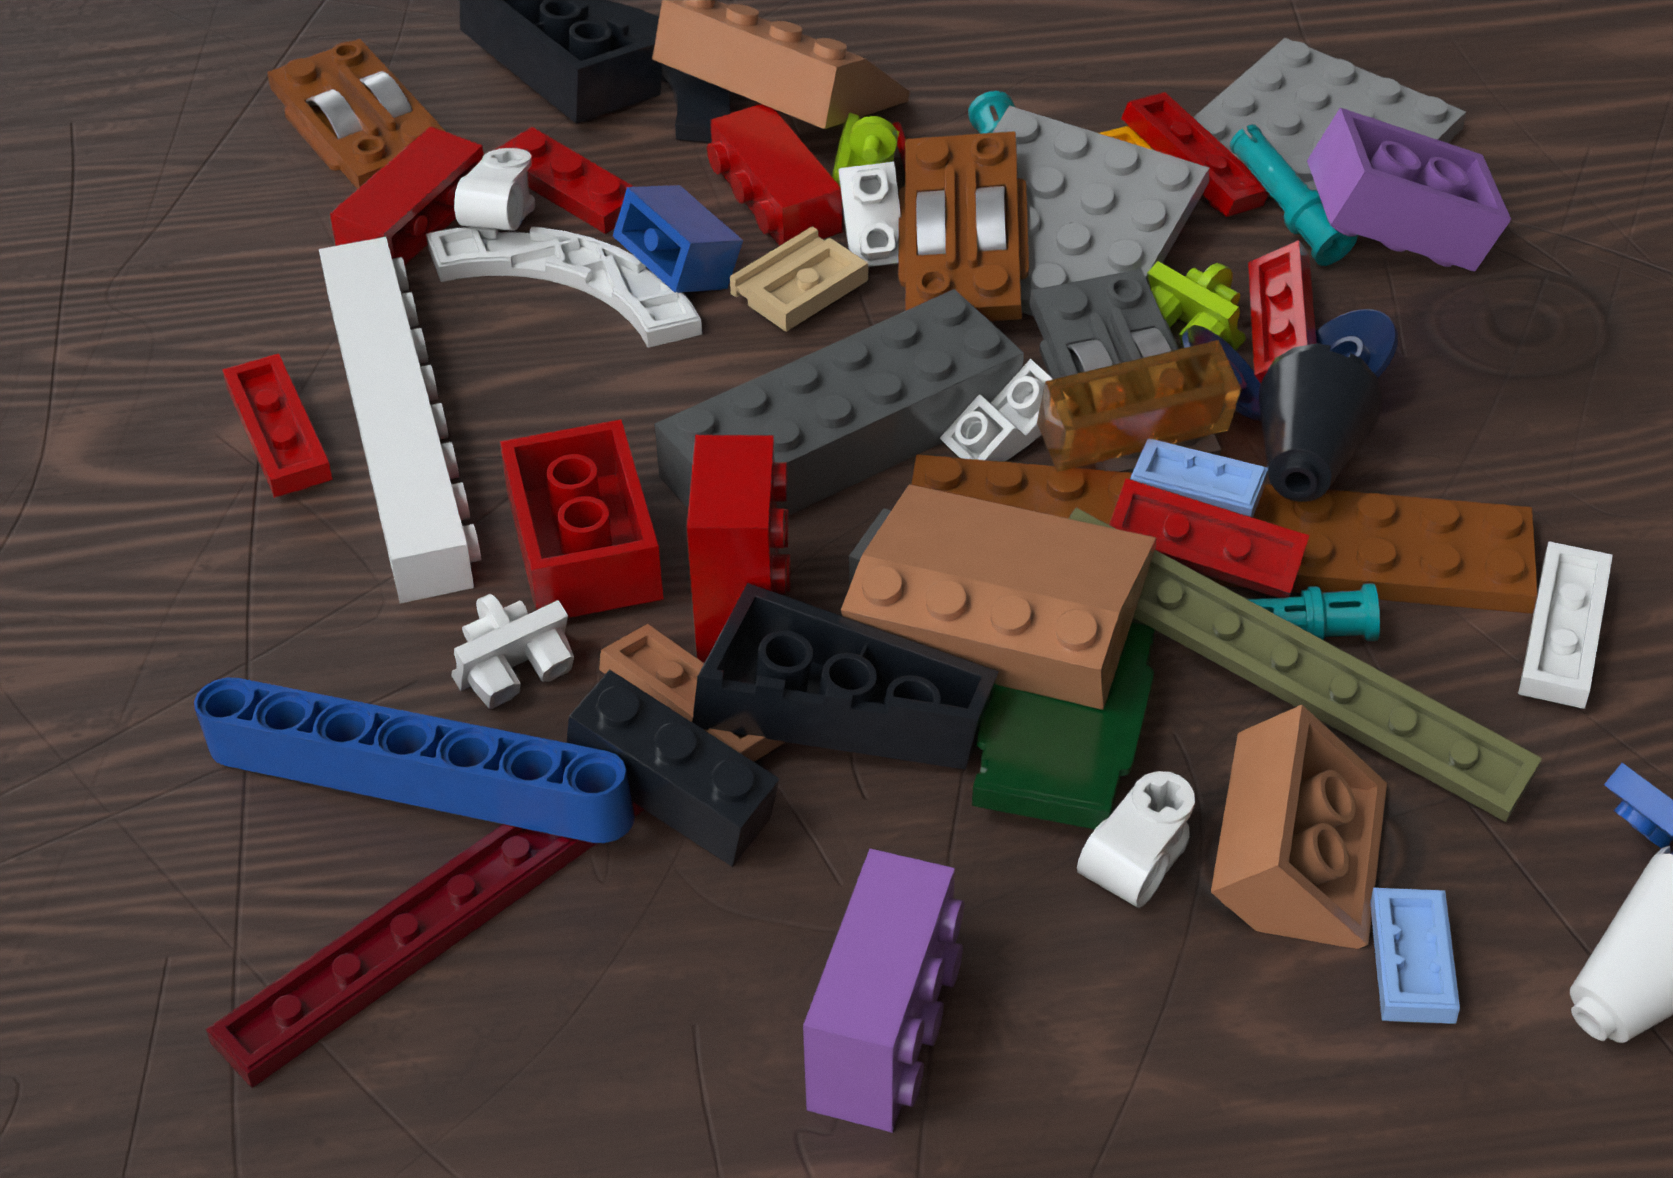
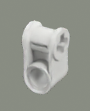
(496, 191)
(1140, 838)

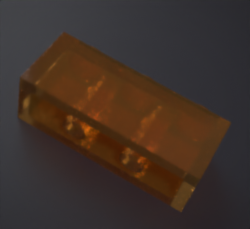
(1124, 404)

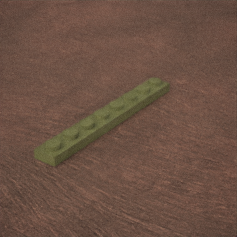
(1333, 686)

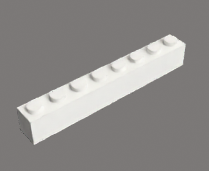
(397, 423)

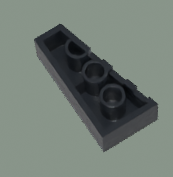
(566, 53)
(839, 685)

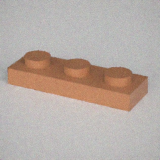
(670, 676)

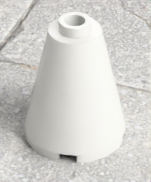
(1631, 970)

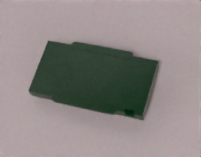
(1063, 756)

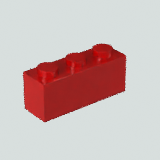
(774, 174)
(408, 194)

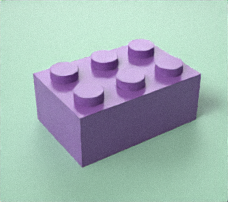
(1407, 190)
(882, 991)

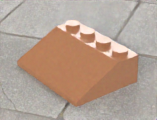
(771, 62)
(1005, 590)

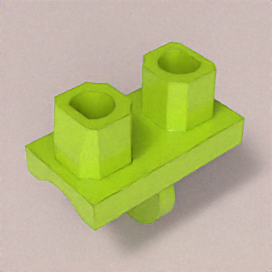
(865, 143)
(1198, 299)

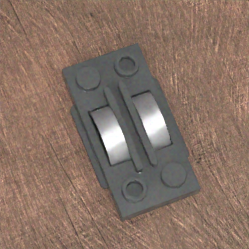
(1103, 325)

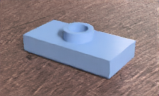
(1201, 476)
(1414, 956)

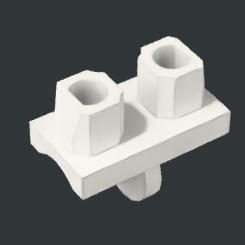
(871, 212)
(506, 639)

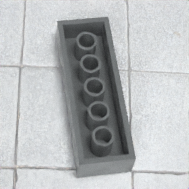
(854, 401)

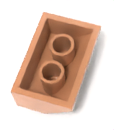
(1300, 833)

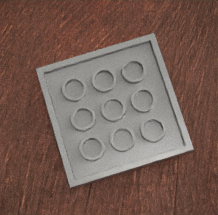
(1298, 93)
(1096, 201)

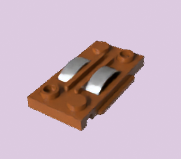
(350, 108)
(964, 222)

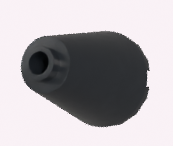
(1315, 417)

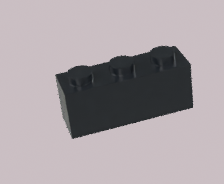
(677, 767)

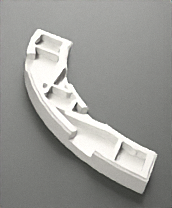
(575, 262)

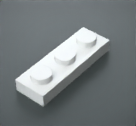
(1566, 625)

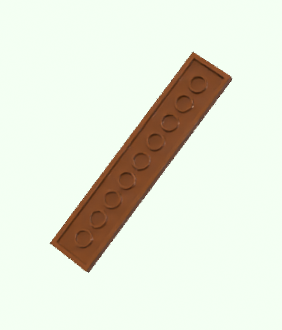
(1402, 544)

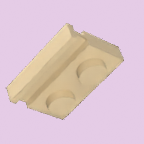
(799, 278)

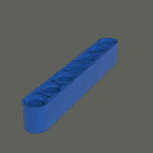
(417, 759)

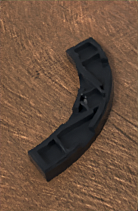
(695, 99)

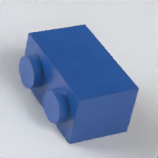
(677, 238)

